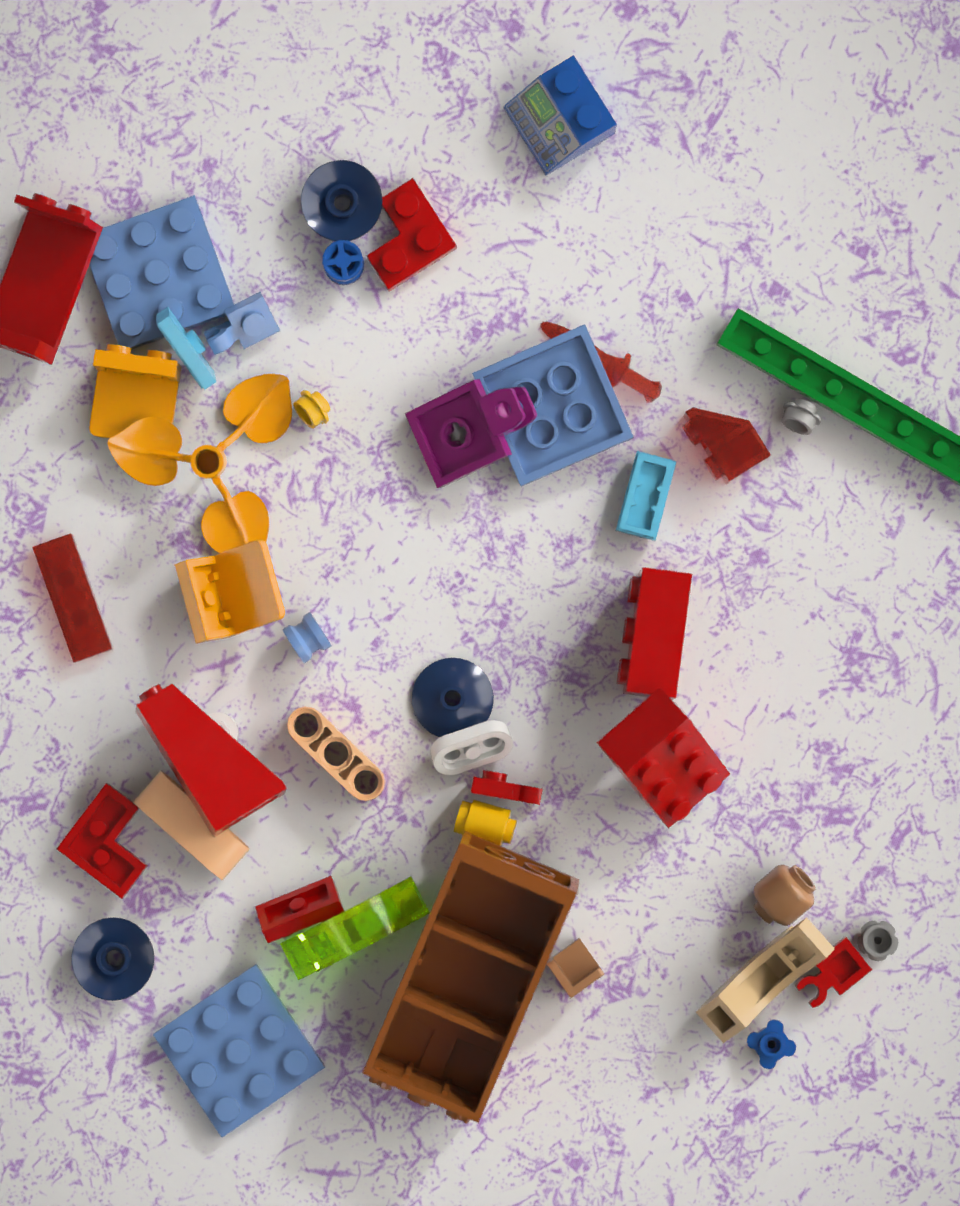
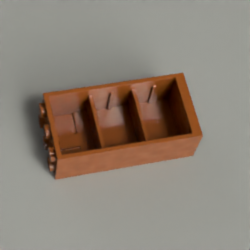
(471, 978)

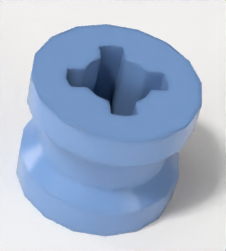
(307, 637)

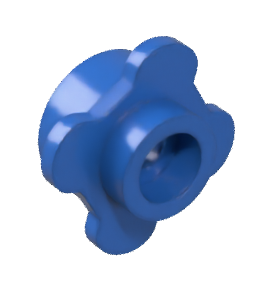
(760, 1040)

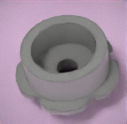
(800, 416)
(877, 951)

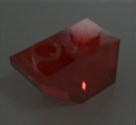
(729, 442)

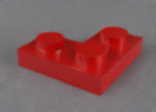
(420, 238)
(94, 844)

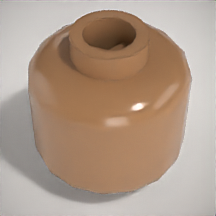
(784, 895)

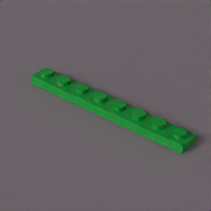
(843, 394)

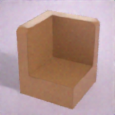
(575, 968)

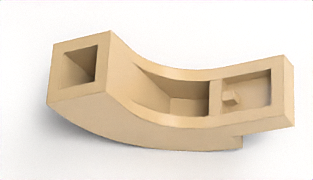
(764, 978)

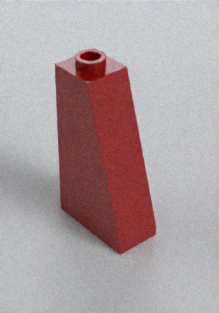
(208, 762)

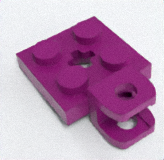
(485, 421)

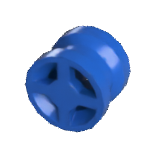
(342, 254)

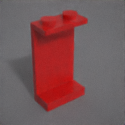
(44, 276)

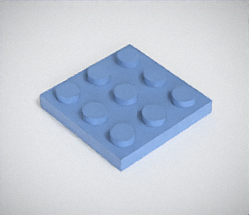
(159, 264)
(572, 404)
(239, 1050)

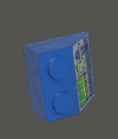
(560, 115)

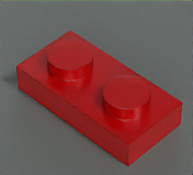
(299, 909)

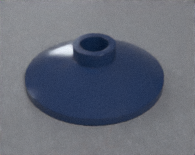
(338, 180)
(449, 675)
(91, 961)

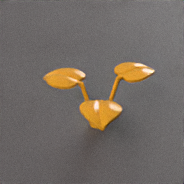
(151, 448)

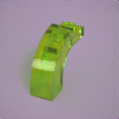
(355, 928)

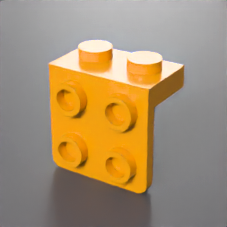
(132, 388)
(230, 592)

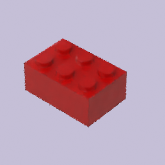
(655, 632)
(664, 758)

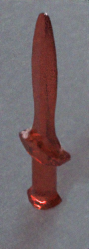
(616, 368)

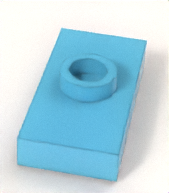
(187, 347)
(646, 496)

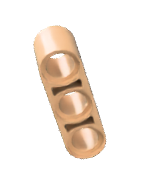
(316, 748)
(174, 812)

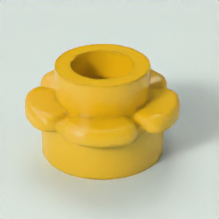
(312, 408)

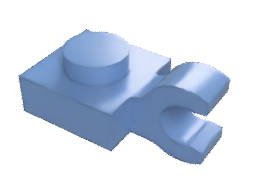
(248, 321)

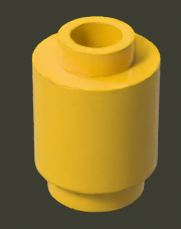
(485, 822)

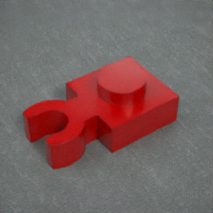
(495, 785)
(838, 970)

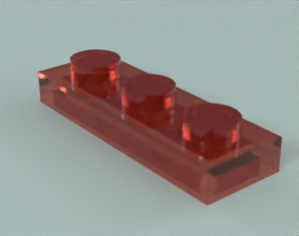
(73, 598)

